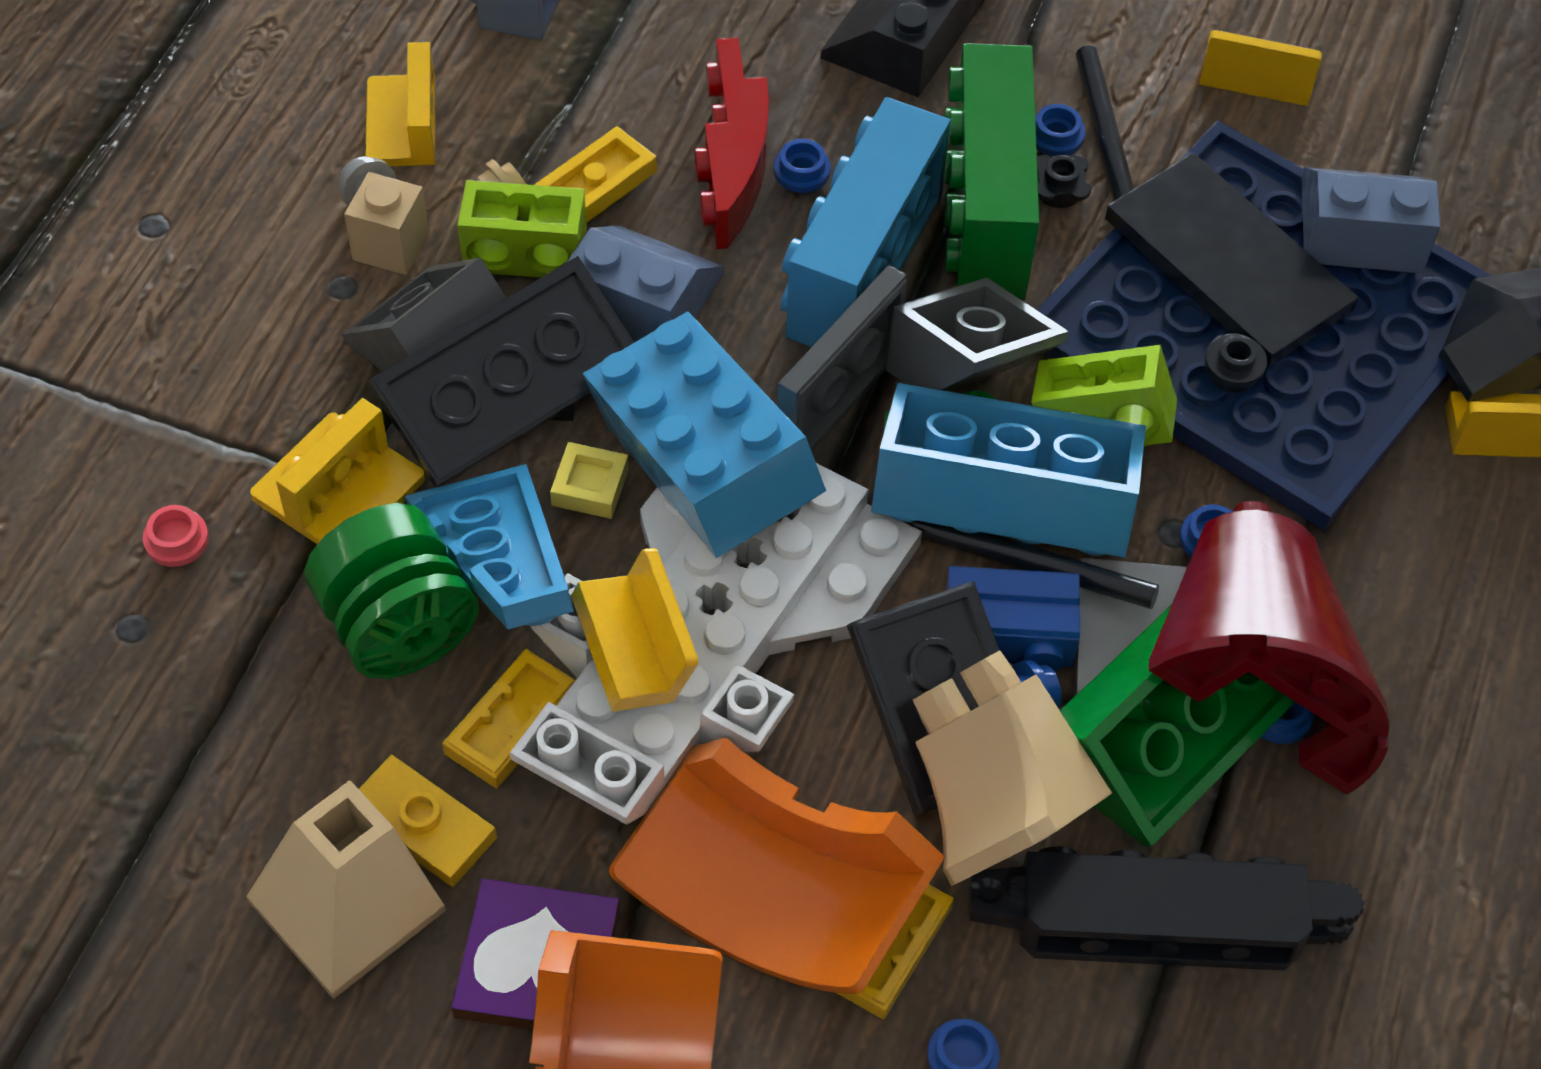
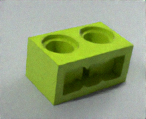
(521, 226)
(1112, 385)

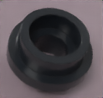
(1234, 374)

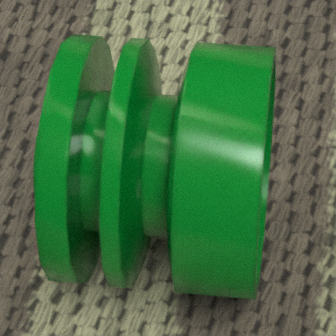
(391, 590)

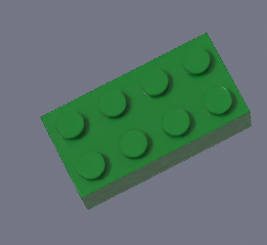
(992, 167)

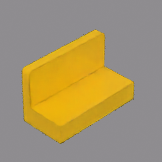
(1260, 67)
(403, 112)
(1495, 425)
(636, 634)

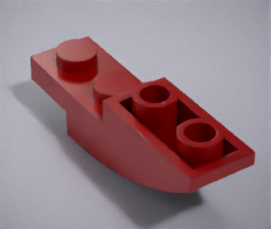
(734, 144)

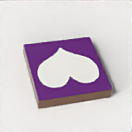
(508, 943)

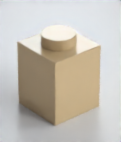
(387, 223)

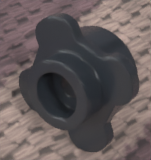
(1062, 180)

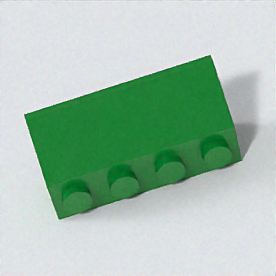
(1159, 743)

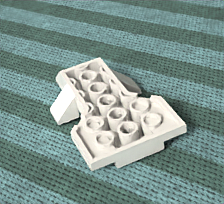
(801, 585)

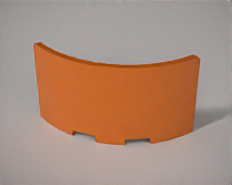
(773, 878)
(624, 1004)

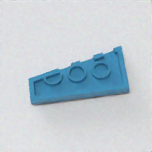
(500, 544)

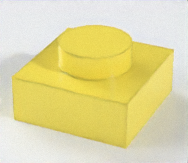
(589, 480)

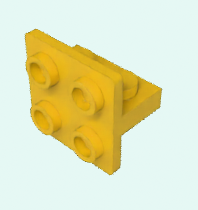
(337, 473)

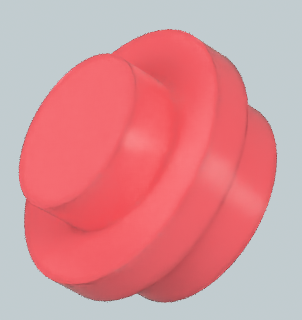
(175, 536)

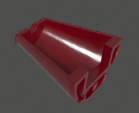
(1269, 608)

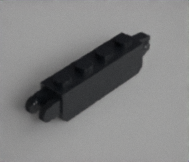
(1164, 908)

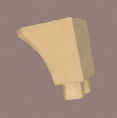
(1002, 769)

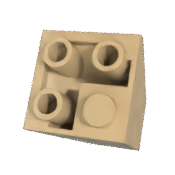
(343, 890)

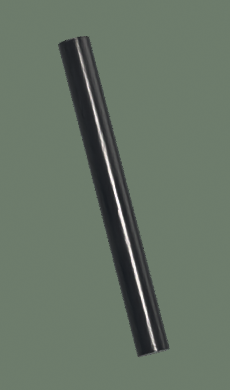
(1104, 121)
(1035, 559)

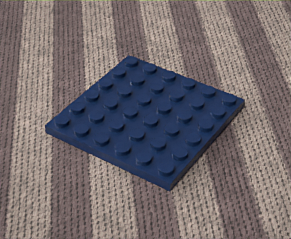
(1318, 413)

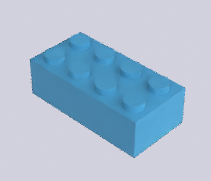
(869, 217)
(705, 433)
(1009, 470)

